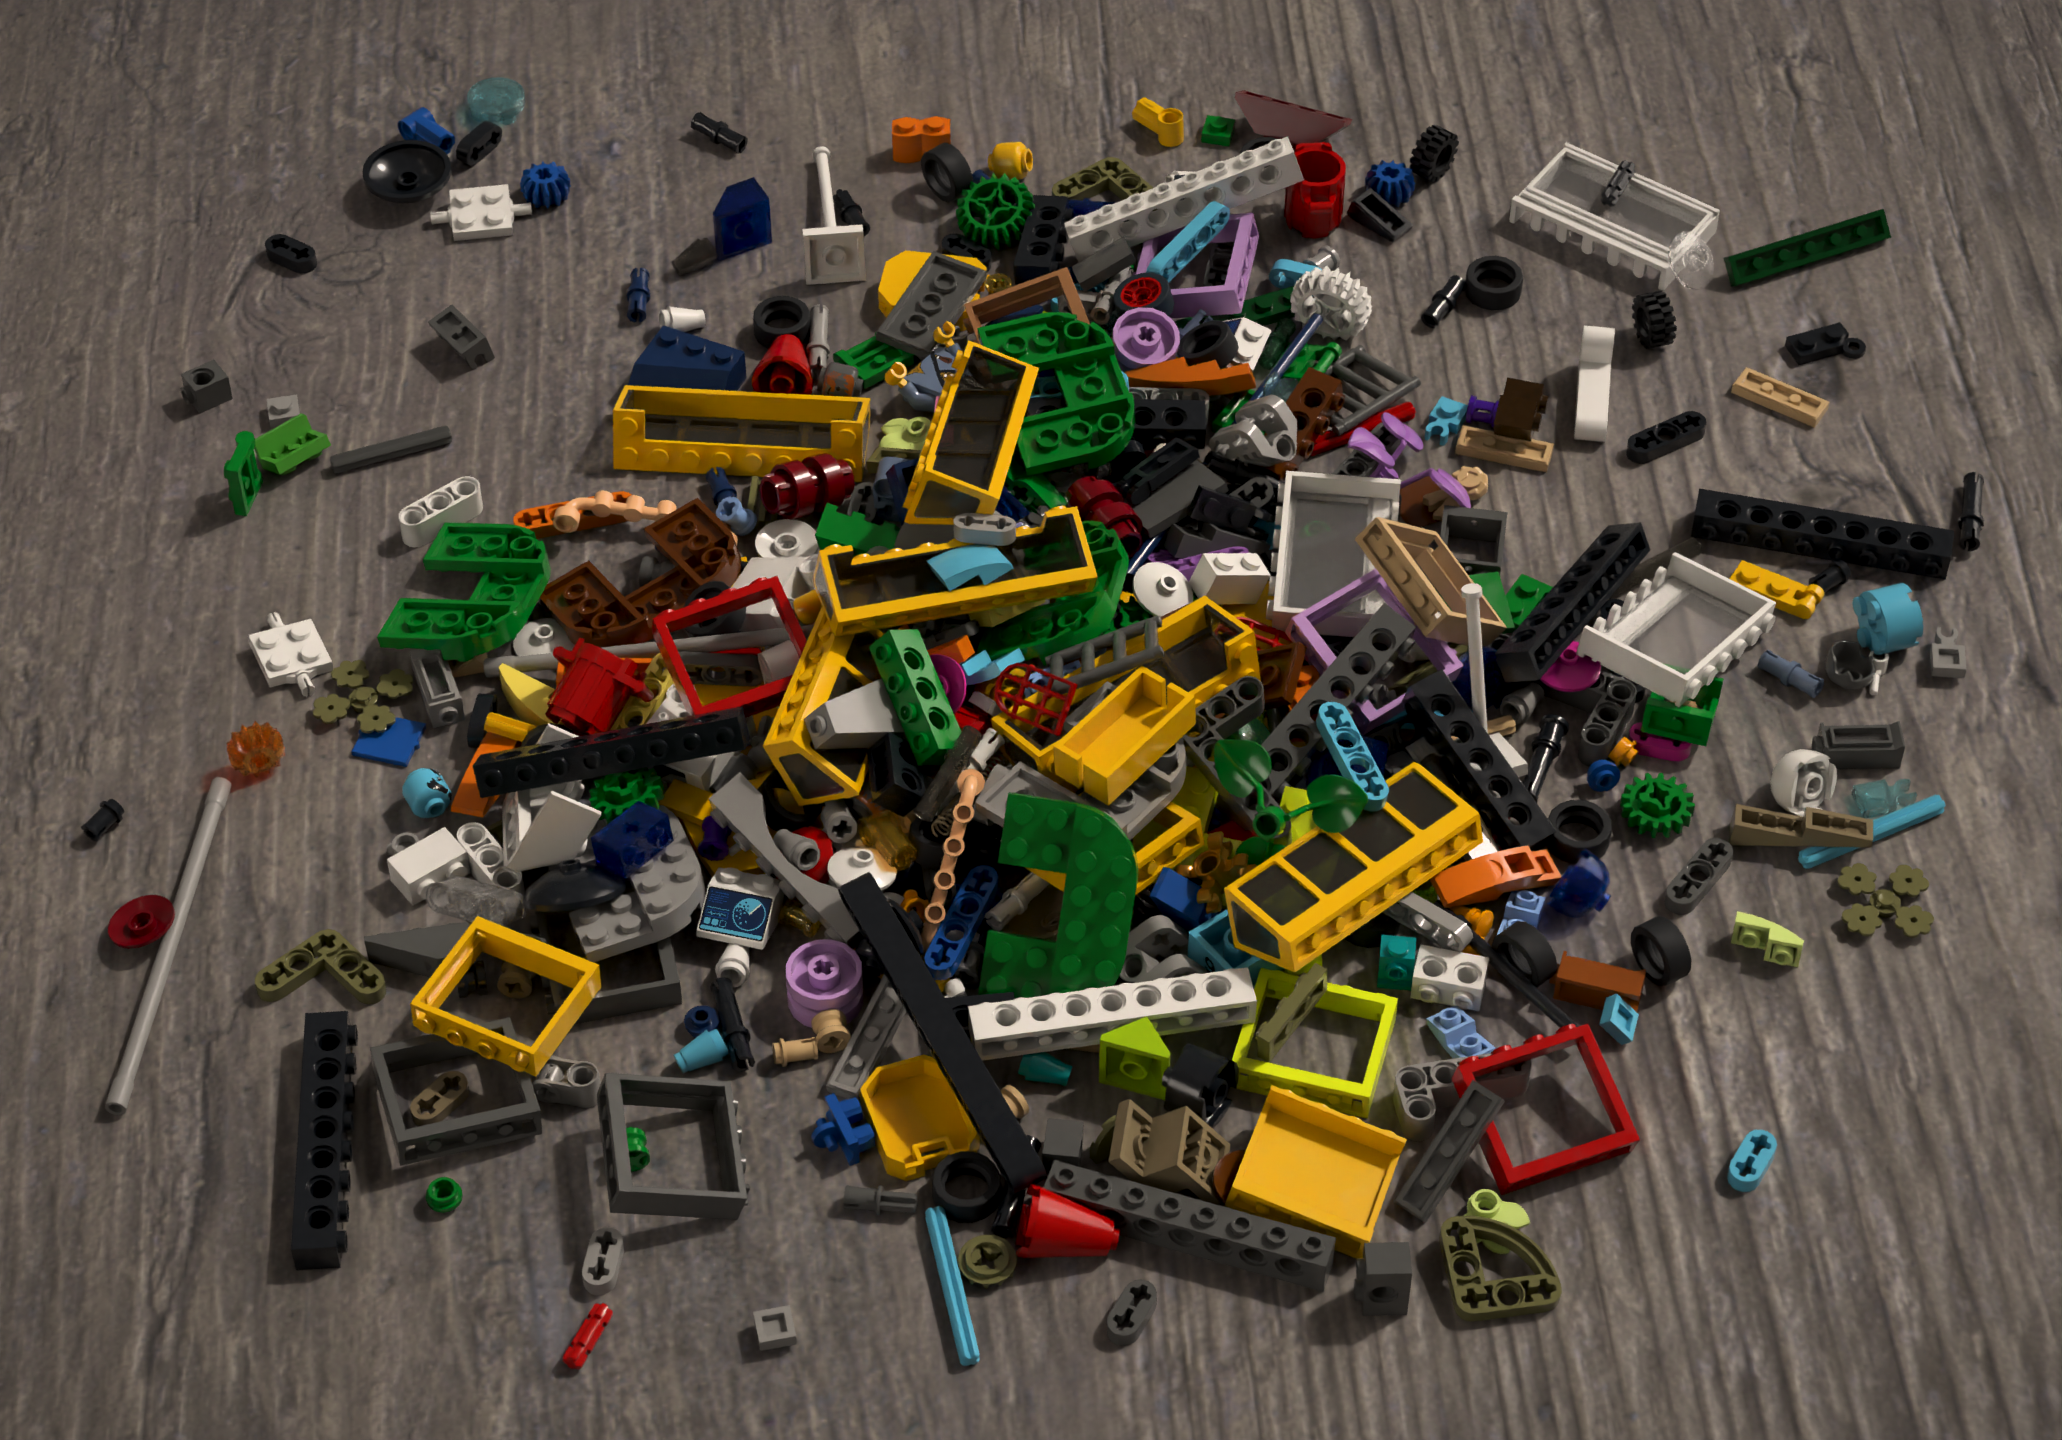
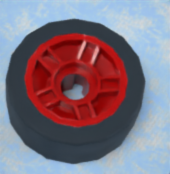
(1144, 291)

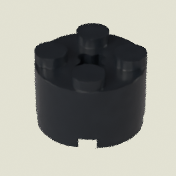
(1200, 1083)

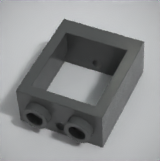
(1489, 527)

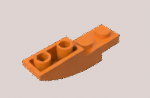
(1493, 874)

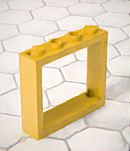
(1162, 852)
(523, 952)

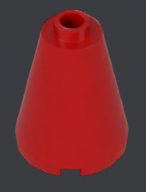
(783, 368)
(1062, 1228)

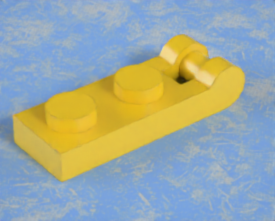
(1779, 589)

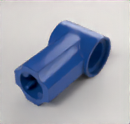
(423, 127)

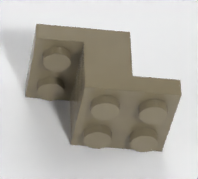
(1167, 1150)

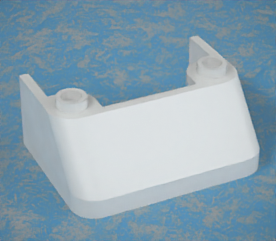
(547, 821)

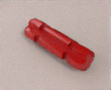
(587, 1336)

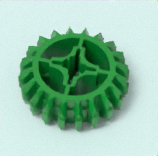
(989, 203)

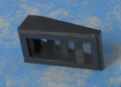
(1370, 203)

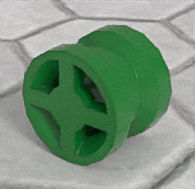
(638, 1153)

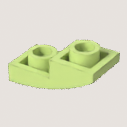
(1778, 942)

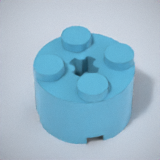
(1888, 619)

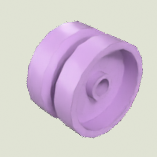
(1144, 338)
(824, 978)

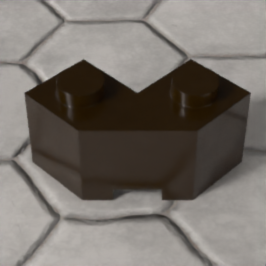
(1520, 409)

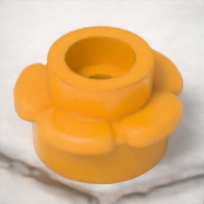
(1623, 752)

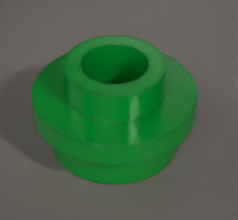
(444, 1187)

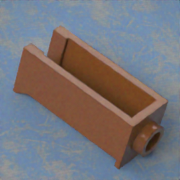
(1590, 982)

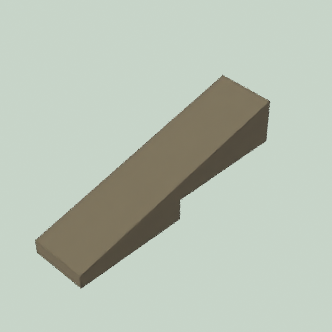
(1815, 829)

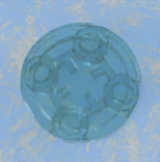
(496, 100)

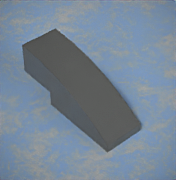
(1187, 542)

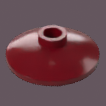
(141, 921)

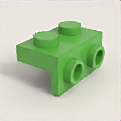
(289, 445)

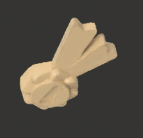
(1472, 479)

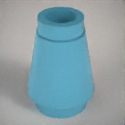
(702, 1051)

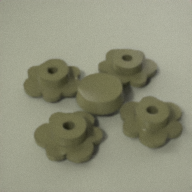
(363, 698)
(1885, 902)

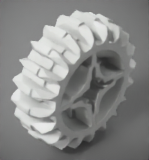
(1333, 297)

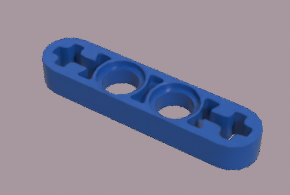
(966, 923)

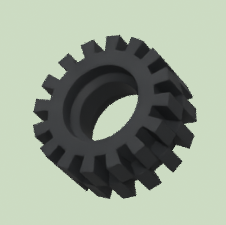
(1434, 153)
(1654, 319)

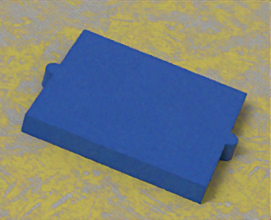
(393, 745)

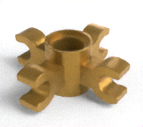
(1214, 871)

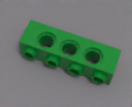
(916, 694)

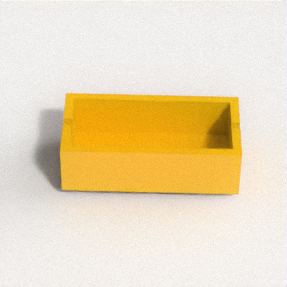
(1124, 735)

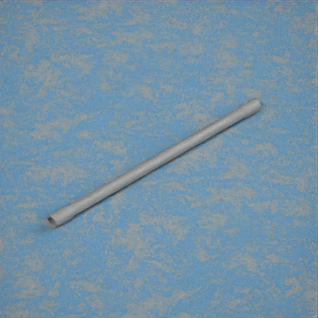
(650, 649)
(124, 1082)

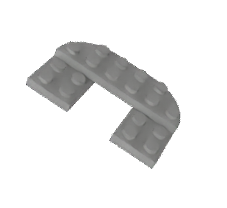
(1130, 810)
(660, 906)

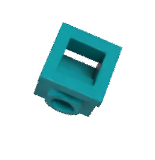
(1396, 962)

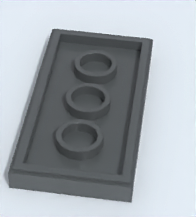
(930, 301)

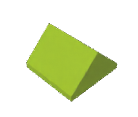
(1134, 1059)

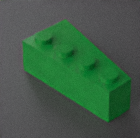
(854, 531)

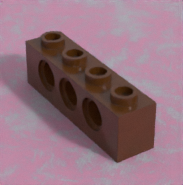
(1312, 390)

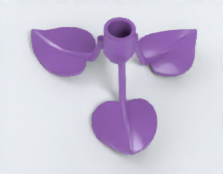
(1369, 444)

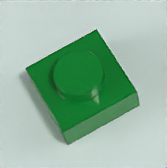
(1218, 130)

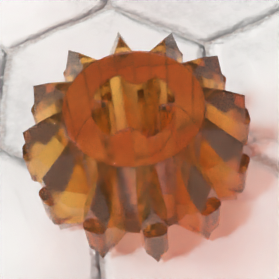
(255, 749)

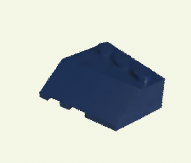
(689, 362)

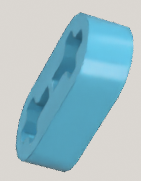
(1292, 269)
(1745, 1157)

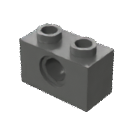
(1384, 1278)

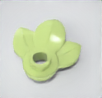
(903, 435)
(1502, 1211)

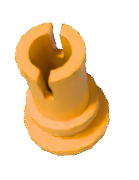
(1480, 921)

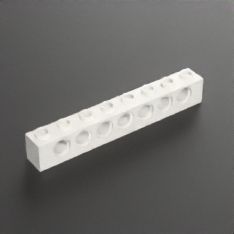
(1194, 186)
(1083, 1016)

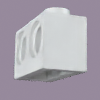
(1449, 977)

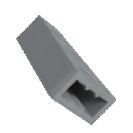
(854, 719)

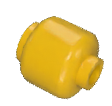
(1011, 159)

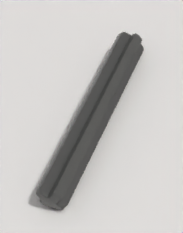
(390, 449)

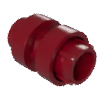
(802, 487)
(1103, 503)

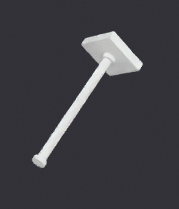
(832, 251)
(1472, 593)

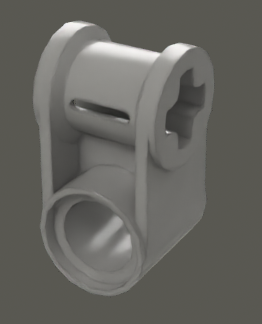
(568, 1082)

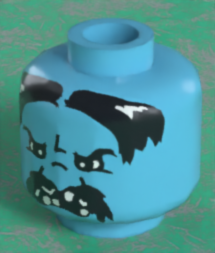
(426, 793)

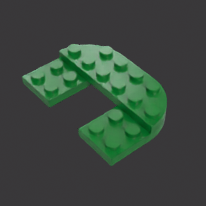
(1096, 397)
(499, 607)
(1071, 617)
(1095, 901)

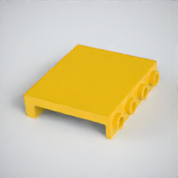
(1316, 1170)

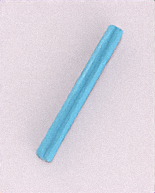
(1882, 827)
(952, 1286)

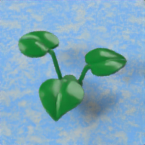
(1245, 764)

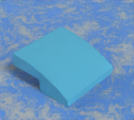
(966, 562)
(981, 668)

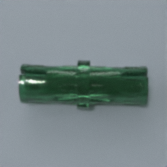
(1277, 343)

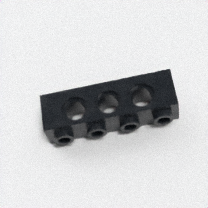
(1043, 238)

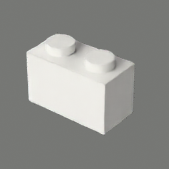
(1230, 577)
(426, 863)

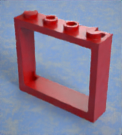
(700, 610)
(1515, 1178)

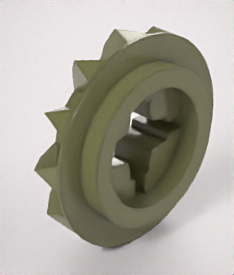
(992, 1248)

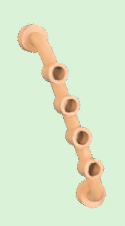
(602, 505)
(969, 784)

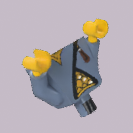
(928, 377)

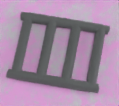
(1381, 396)
(1121, 661)

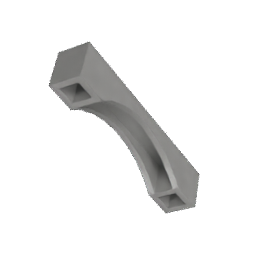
(744, 812)

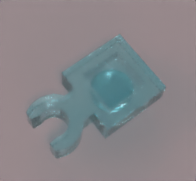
(1880, 799)

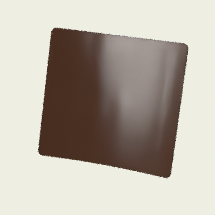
(1412, 506)

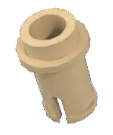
(794, 1050)

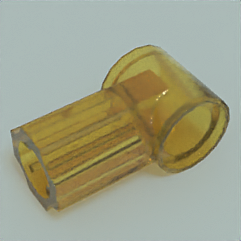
(885, 833)

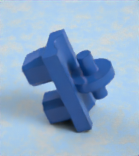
(839, 1130)

